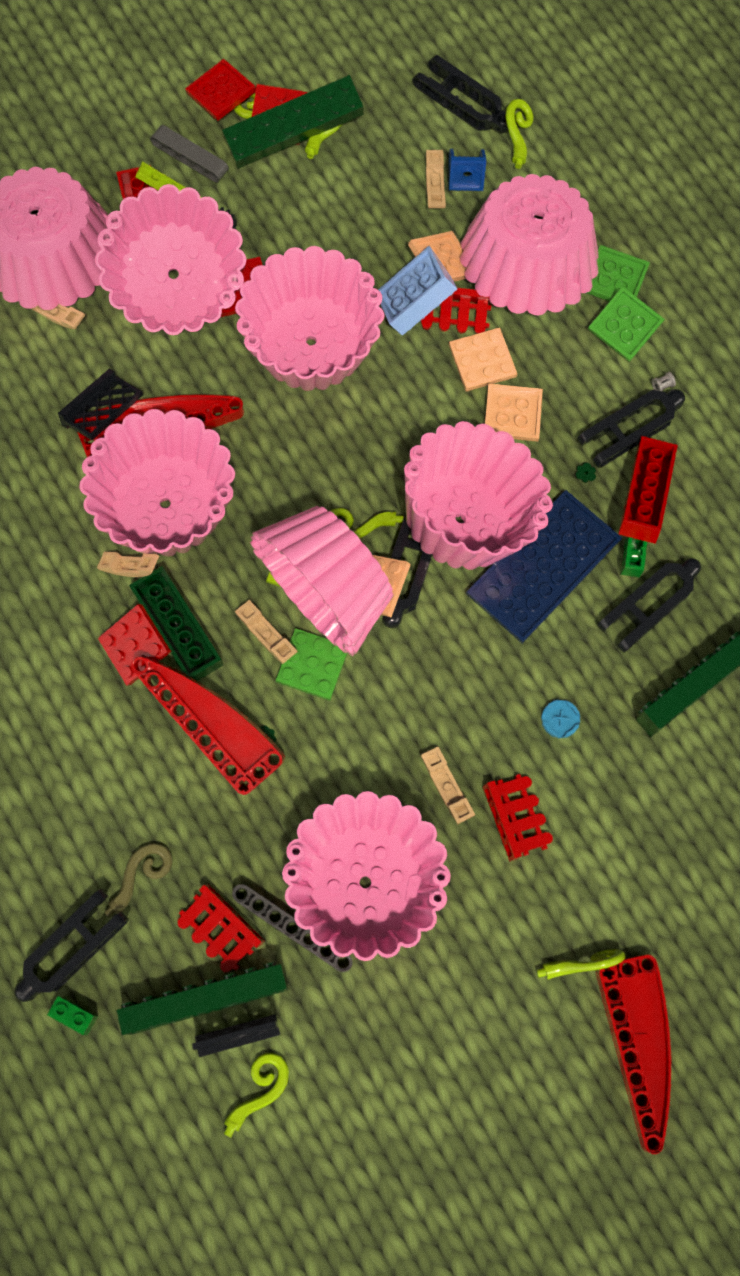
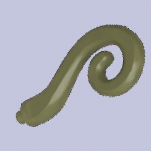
(123, 898)

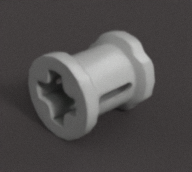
(664, 382)

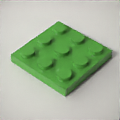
(615, 271)
(626, 324)
(314, 666)

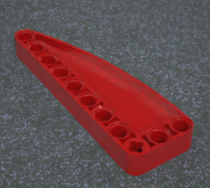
(190, 405)
(227, 727)
(647, 1024)

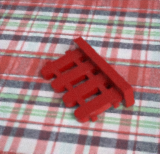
(464, 297)
(508, 829)
(216, 918)

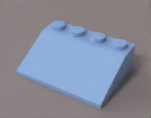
(416, 291)

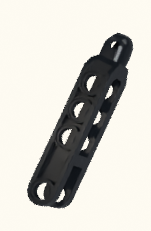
(453, 79)
(672, 402)
(686, 571)
(409, 604)
(31, 985)

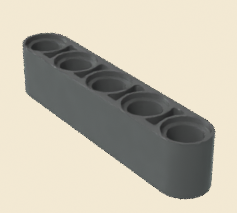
(189, 153)

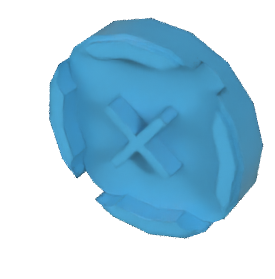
(560, 719)

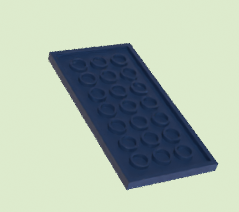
(541, 575)

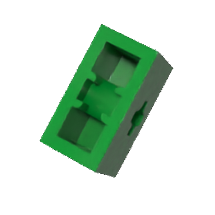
(633, 557)
(72, 1015)

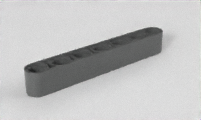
(281, 926)

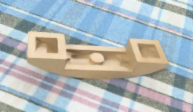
(435, 179)
(62, 315)
(128, 566)
(265, 632)
(447, 786)

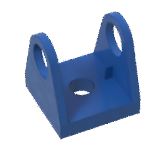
(460, 165)

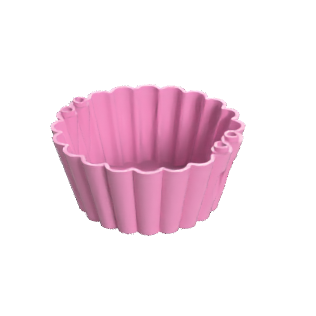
(165, 234)
(50, 254)
(528, 259)
(315, 299)
(154, 462)
(483, 481)
(326, 574)
(375, 842)

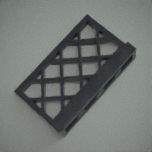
(91, 398)
(236, 1035)

